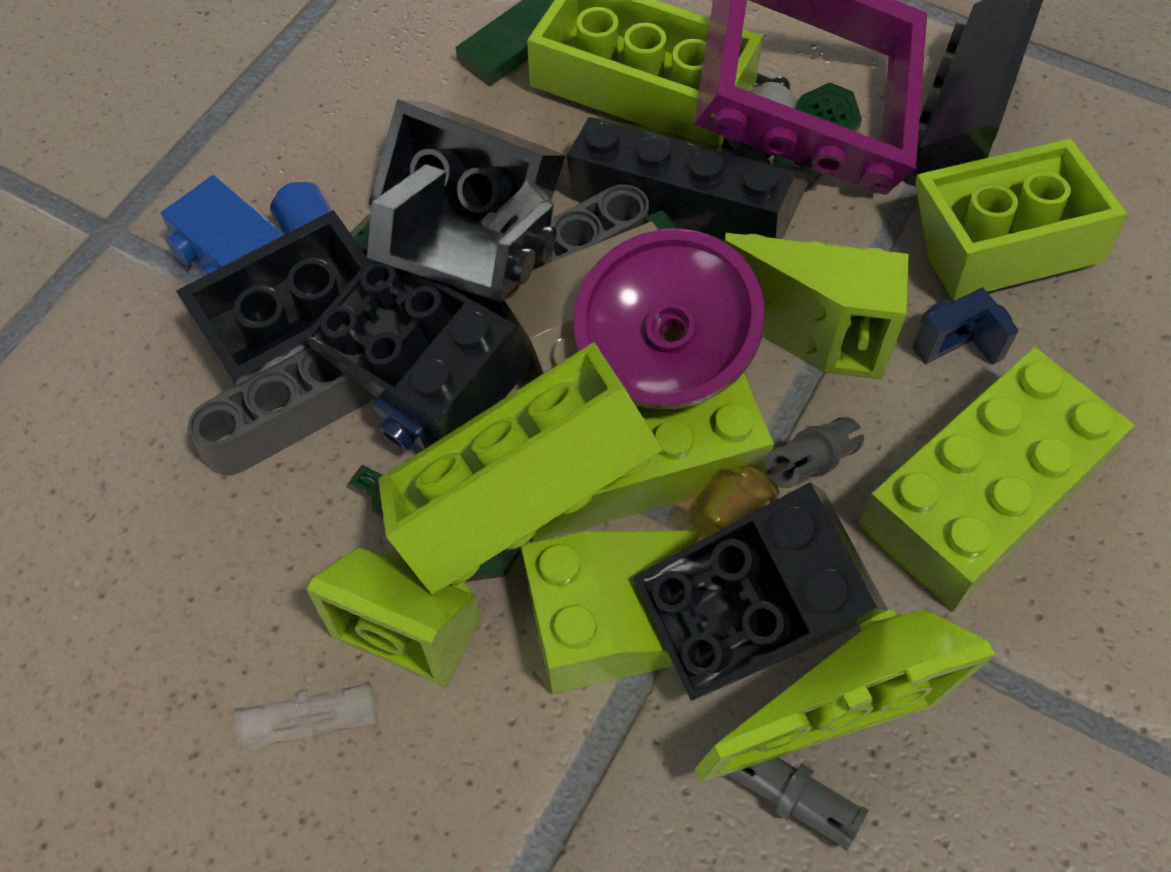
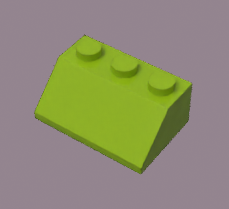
(1016, 217)

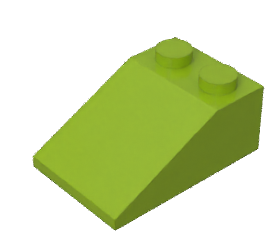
(590, 606)

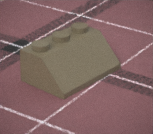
(547, 302)

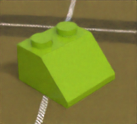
(391, 615)

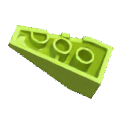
(872, 679)

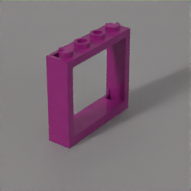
(806, 139)

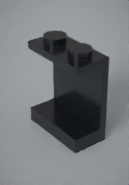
(417, 238)

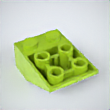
(829, 301)

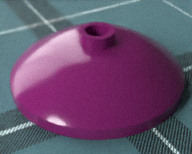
(665, 284)

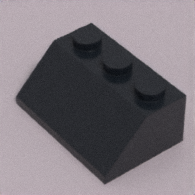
(480, 161)
(268, 299)

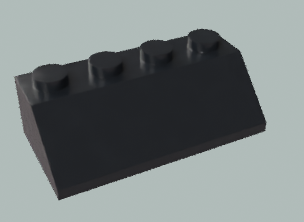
(974, 84)
(688, 179)

